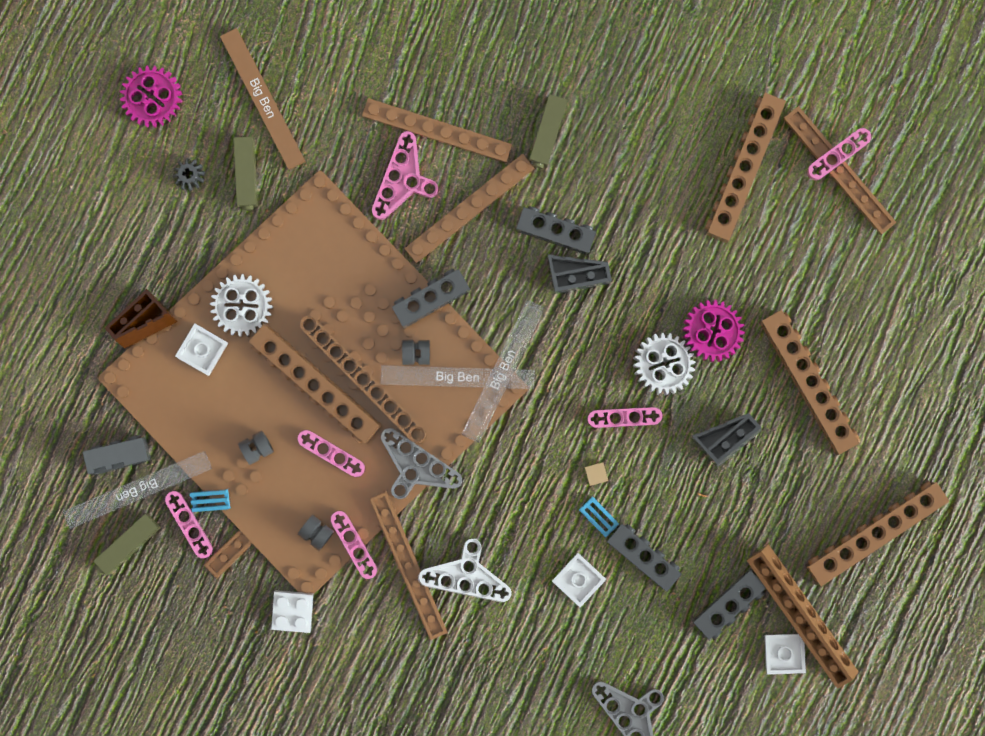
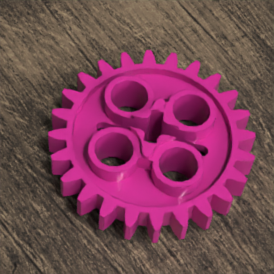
(140, 109)
(697, 324)

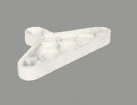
(476, 577)

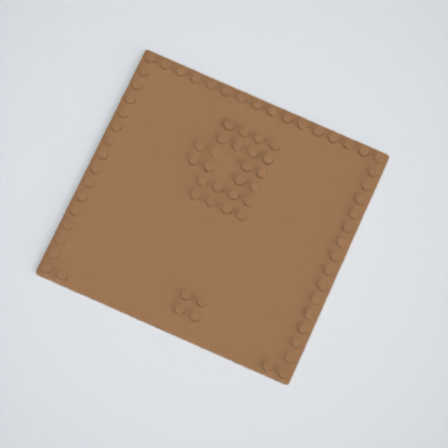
(336, 266)

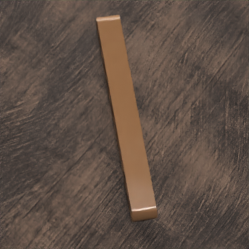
(358, 370)

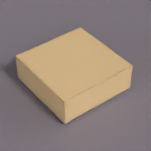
(596, 474)

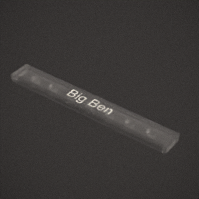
(503, 371)
(450, 377)
(137, 490)

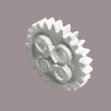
(242, 288)
(670, 380)

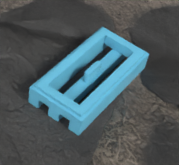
(195, 502)
(587, 505)

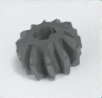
(194, 169)

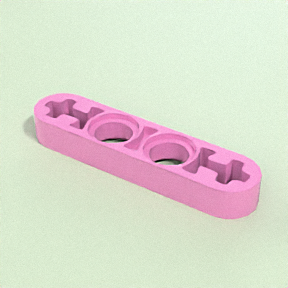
(839, 154)
(624, 414)
(329, 456)
(186, 526)
(356, 543)

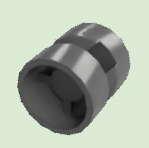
(409, 352)
(262, 444)
(315, 532)

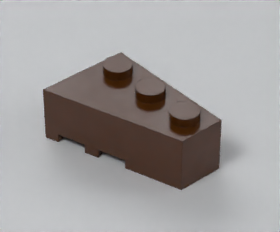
(140, 320)

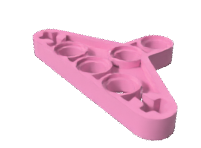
(407, 169)

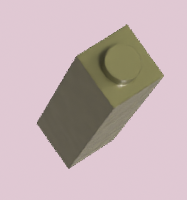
(548, 131)
(245, 173)
(126, 545)

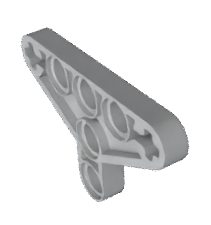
(408, 461)
(626, 706)

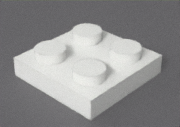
(201, 349)
(579, 580)
(292, 611)
(784, 654)

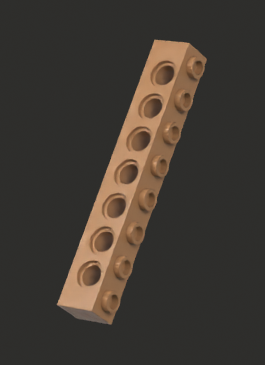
(774, 107)
(282, 347)
(799, 377)
(936, 500)
(803, 616)

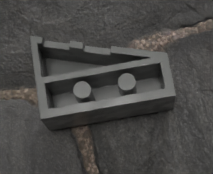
(576, 274)
(726, 439)
(116, 455)

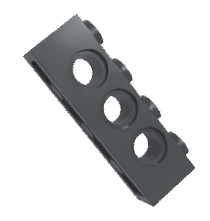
(563, 239)
(459, 288)
(664, 580)
(703, 620)

